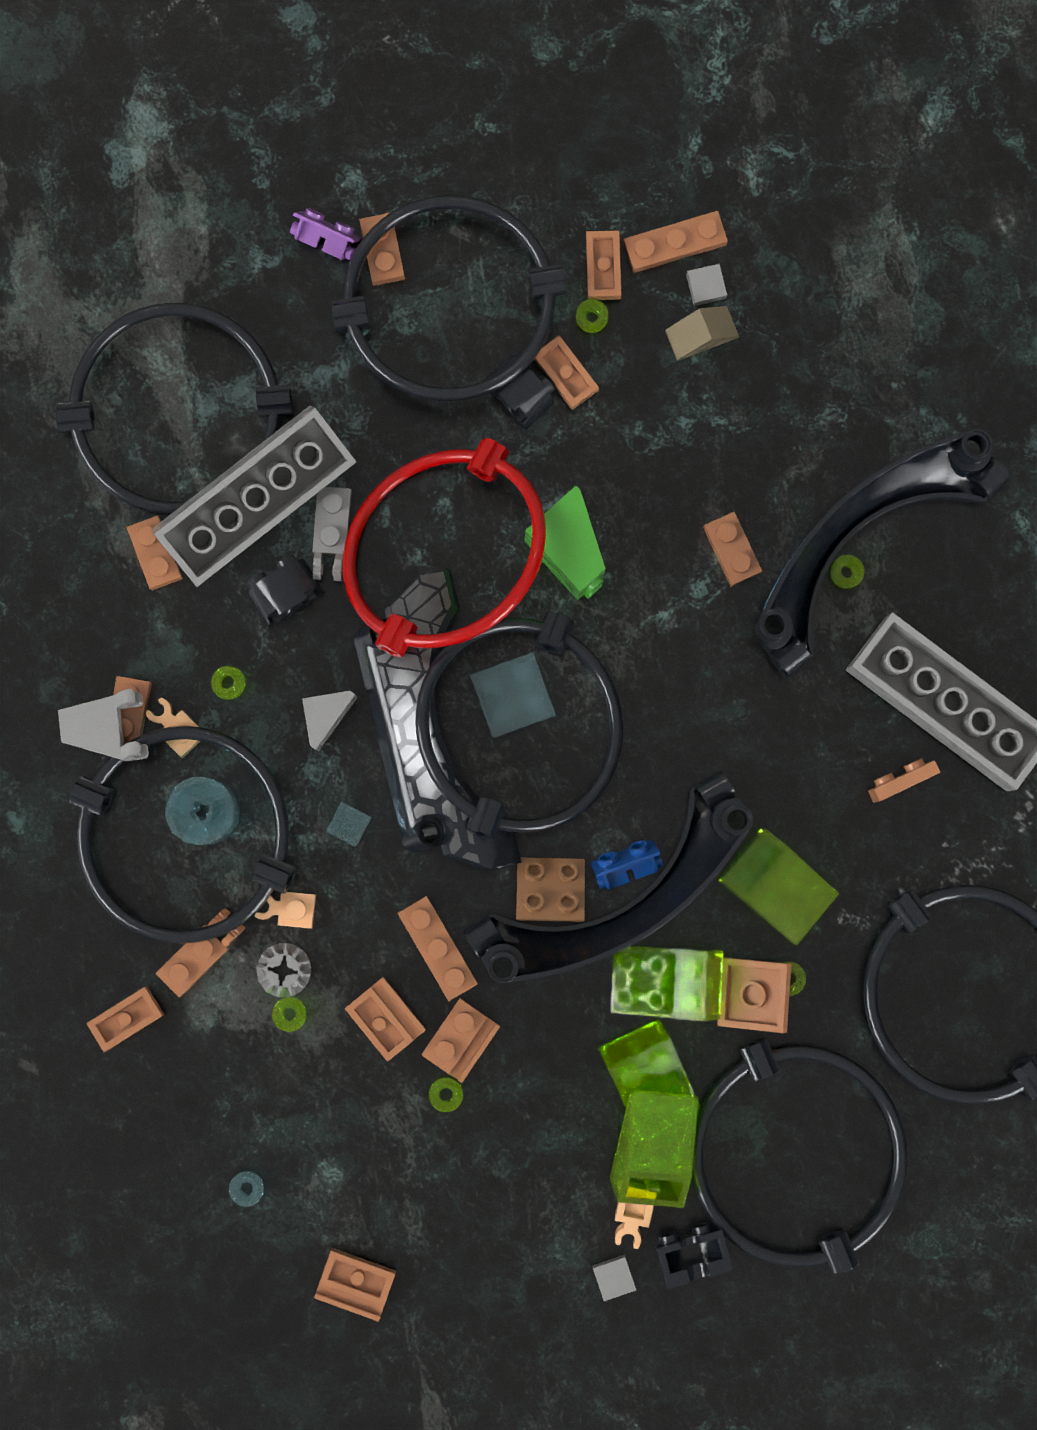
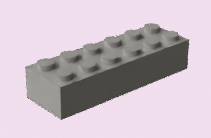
(253, 495)
(948, 701)

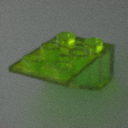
(778, 886)
(667, 982)
(645, 1063)
(655, 1149)

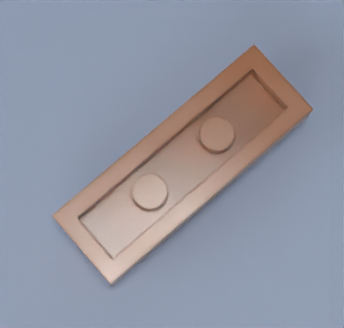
(675, 242)
(437, 948)

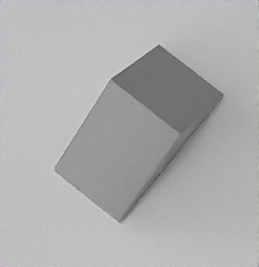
(324, 714)

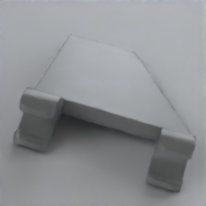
(99, 726)

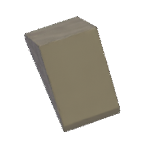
(701, 331)

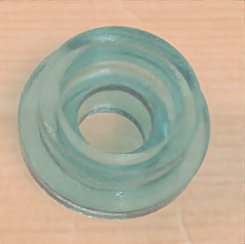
(246, 1199)

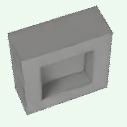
(706, 284)
(614, 1277)

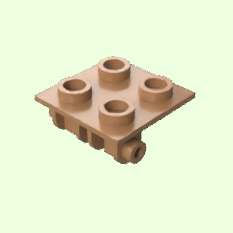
(551, 889)

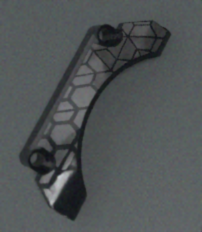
(393, 696)

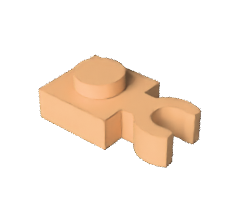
(168, 719)
(293, 909)
(632, 1217)

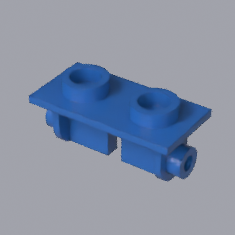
(611, 867)

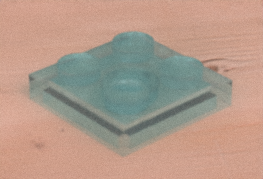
(513, 695)

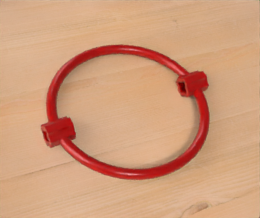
(485, 463)

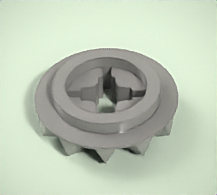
(295, 958)

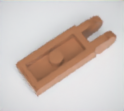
(196, 959)

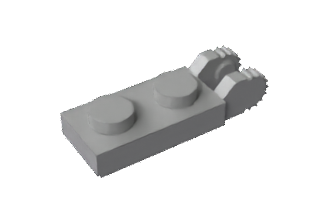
(331, 529)

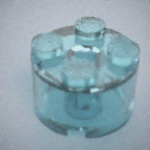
(185, 802)

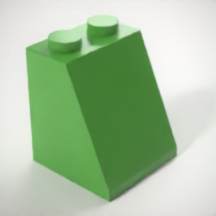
(571, 546)

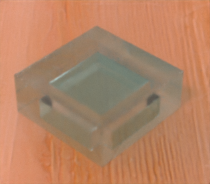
(348, 824)

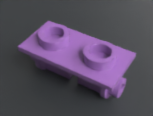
(337, 236)

